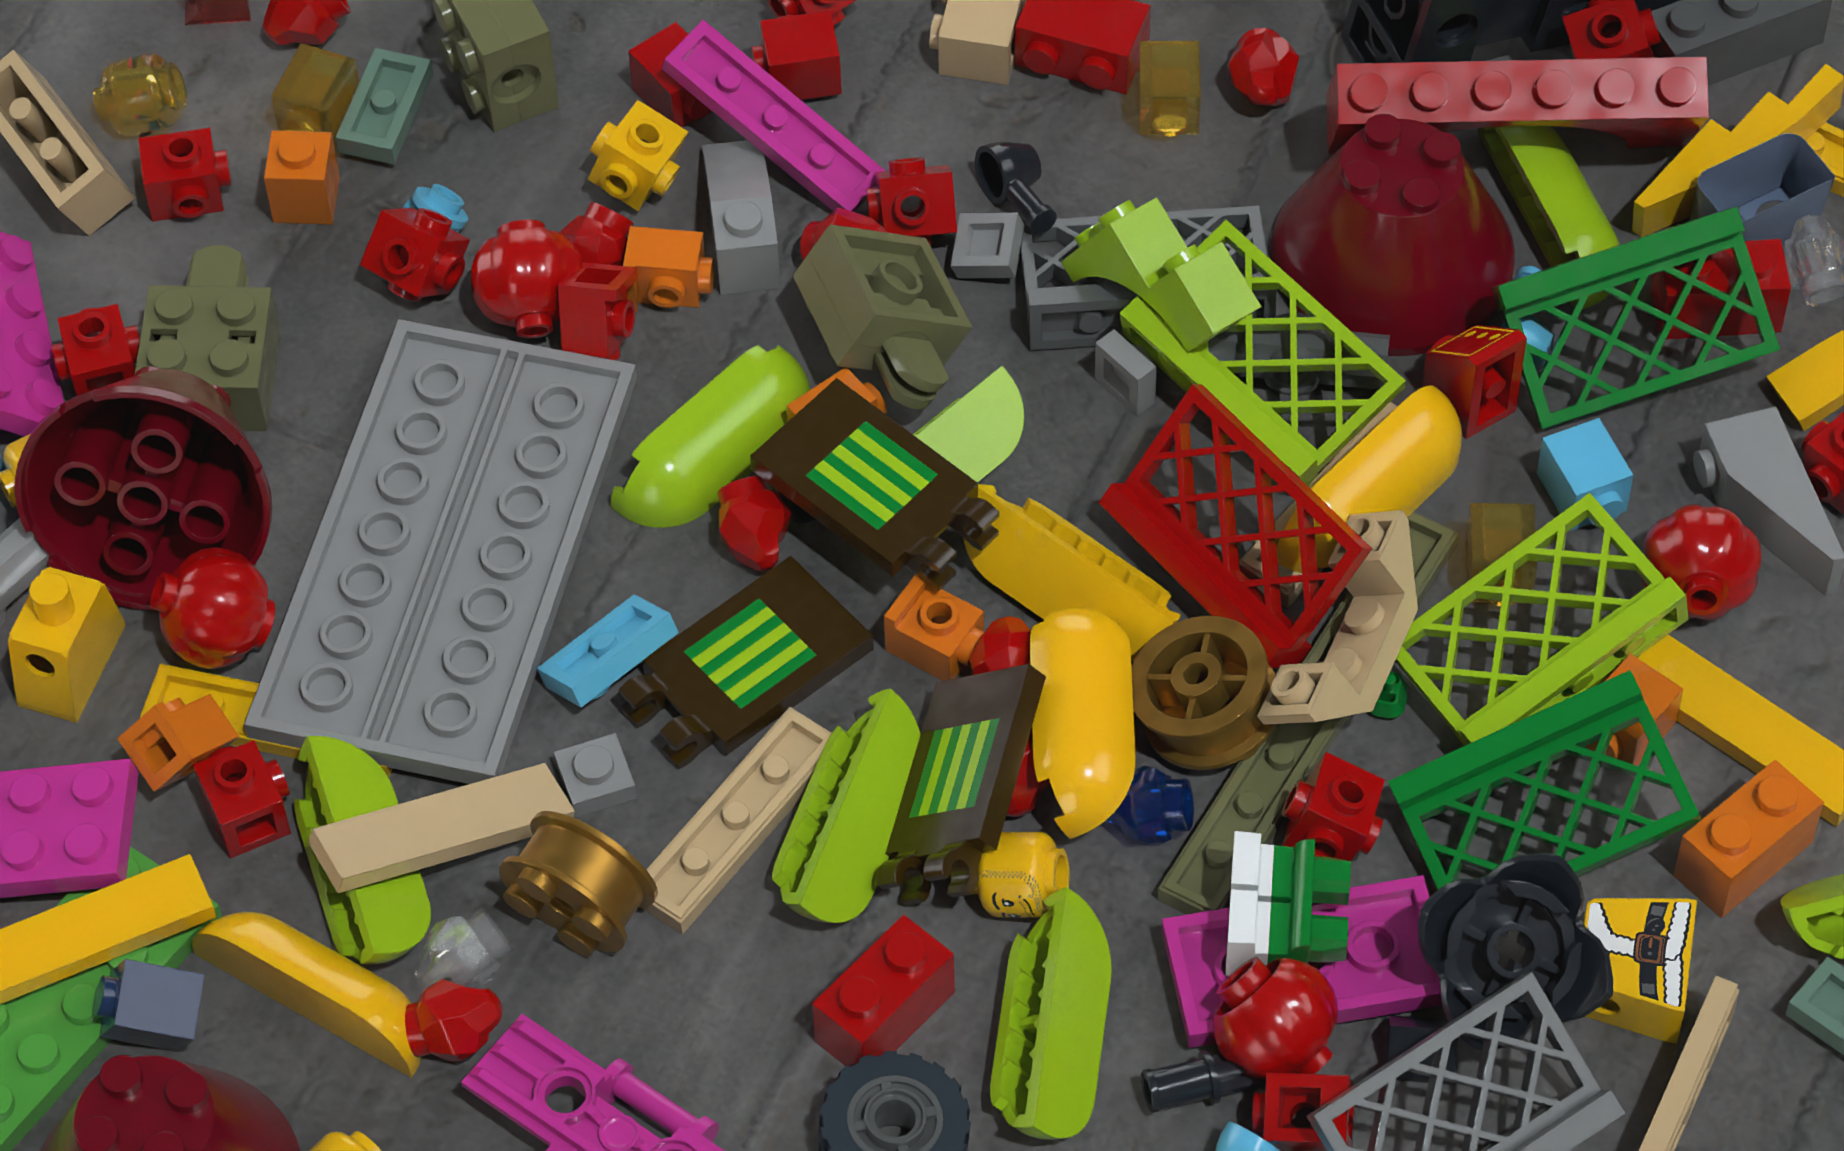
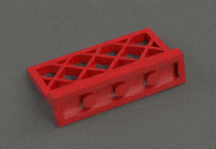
(1215, 575)

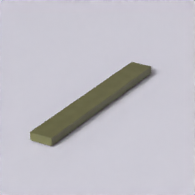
(1260, 785)

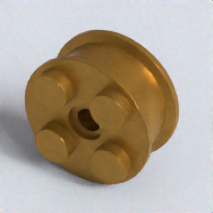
(1202, 692)
(577, 883)

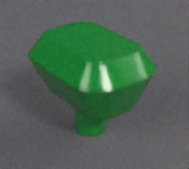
(1392, 697)

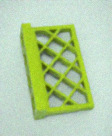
(1148, 329)
(1582, 660)

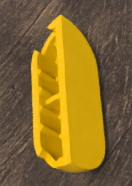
(1387, 469)
(1057, 566)
(1083, 715)
(312, 983)

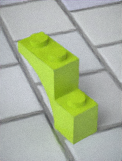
(1145, 253)

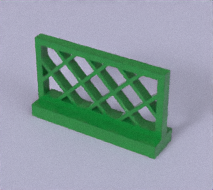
(1621, 265)
(1533, 745)

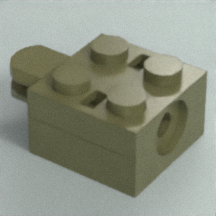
(502, 57)
(884, 308)
(216, 332)

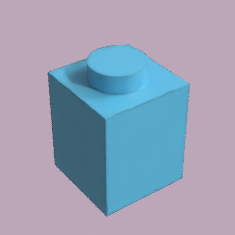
(1583, 463)

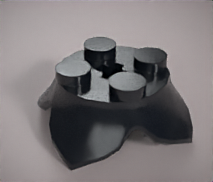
(1545, 905)

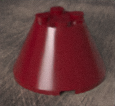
(1397, 236)
(141, 481)
(169, 1107)

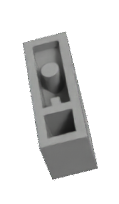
(741, 217)
(1764, 482)

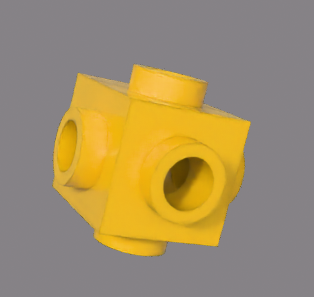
(632, 167)

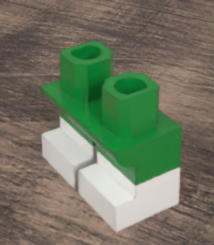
(1274, 903)

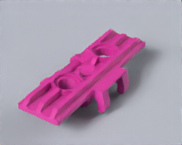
(533, 1063)

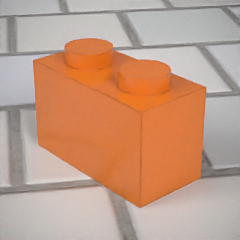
(1748, 838)

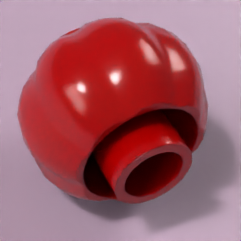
(519, 276)
(1707, 557)
(213, 608)
(1276, 1017)

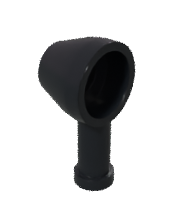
(1006, 175)

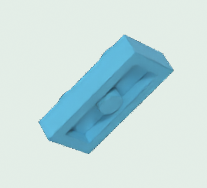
(607, 650)

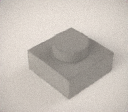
(987, 245)
(1126, 371)
(595, 775)

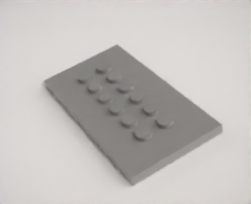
(444, 552)

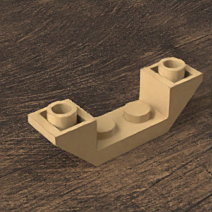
(1367, 637)

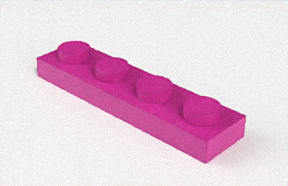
(772, 118)

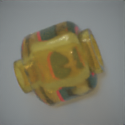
(140, 94)

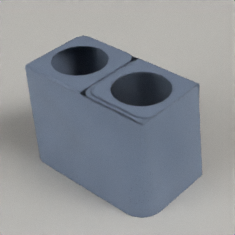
(1776, 170)

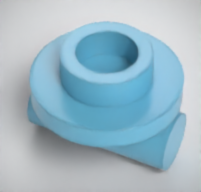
(442, 201)

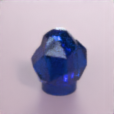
(1155, 807)

